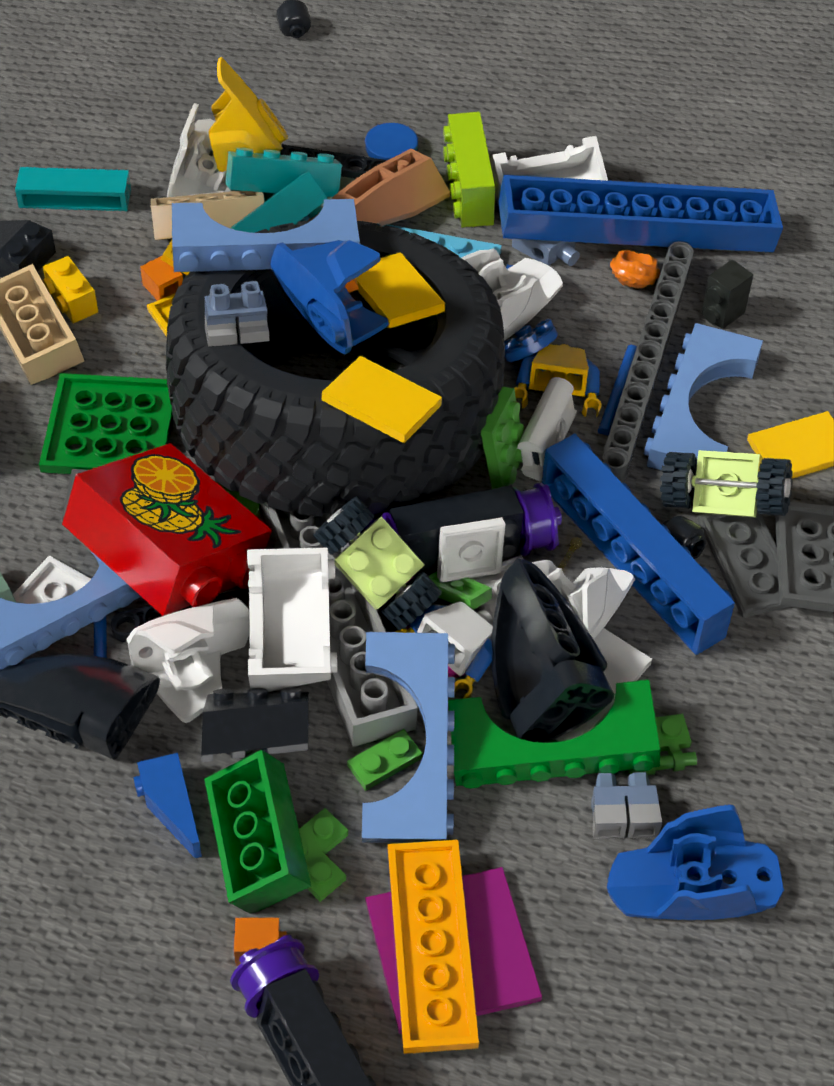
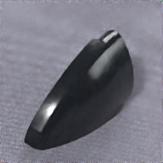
(544, 658)
(78, 699)

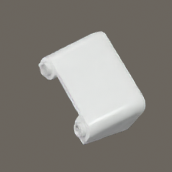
(573, 163)
(289, 617)

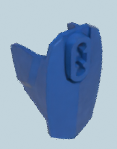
(316, 285)
(686, 867)

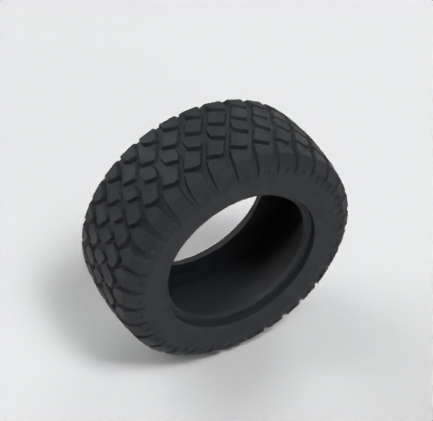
(288, 447)

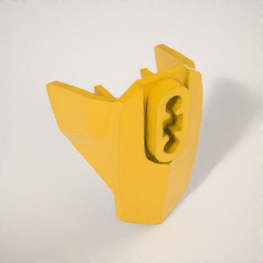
(241, 119)

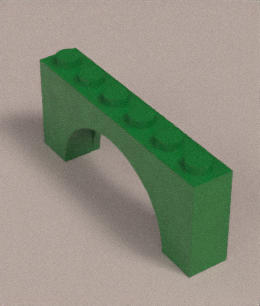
(618, 743)

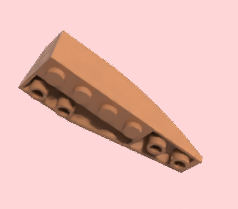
(396, 189)

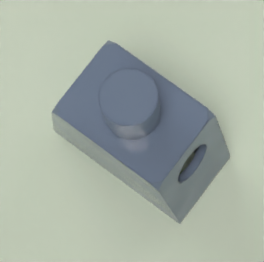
(548, 251)

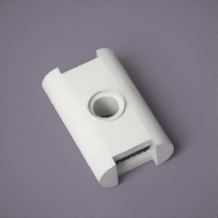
(547, 425)

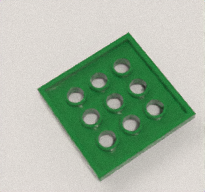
(122, 437)

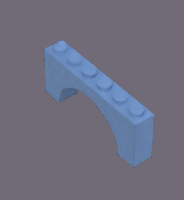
(209, 246)
(707, 357)
(37, 626)
(420, 807)

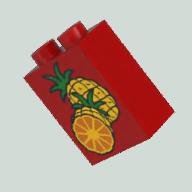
(165, 528)

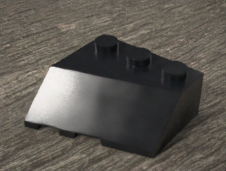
(254, 721)

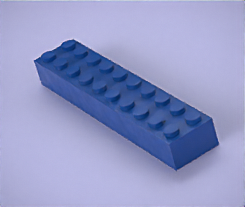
(638, 213)

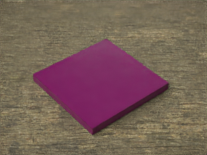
(497, 946)

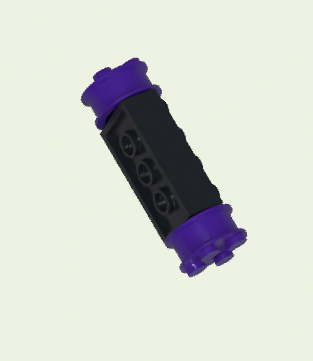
(528, 518)
(294, 1018)

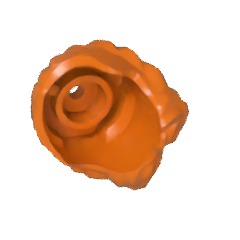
(635, 269)

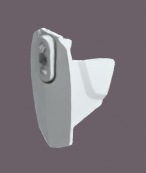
(194, 168)
(519, 290)

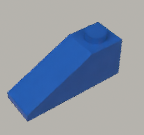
(168, 799)

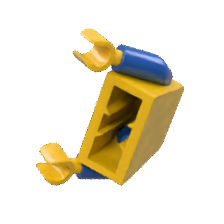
(560, 362)

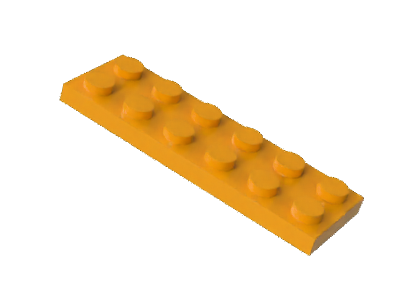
(432, 947)

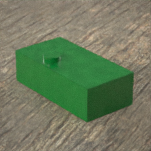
(257, 832)

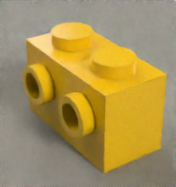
(70, 289)

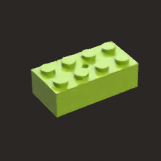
(469, 170)

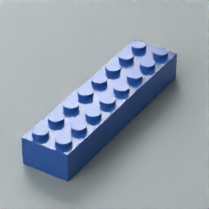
(638, 544)

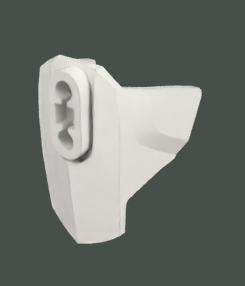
(593, 594)
(187, 651)

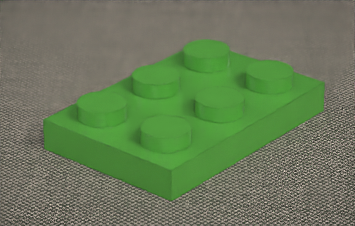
(501, 439)

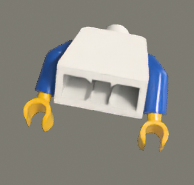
(470, 634)

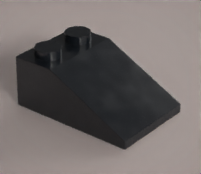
(24, 244)

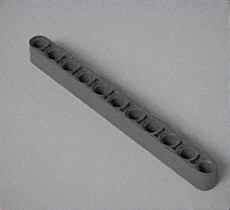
(647, 360)

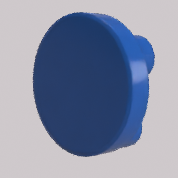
(390, 140)
(530, 340)

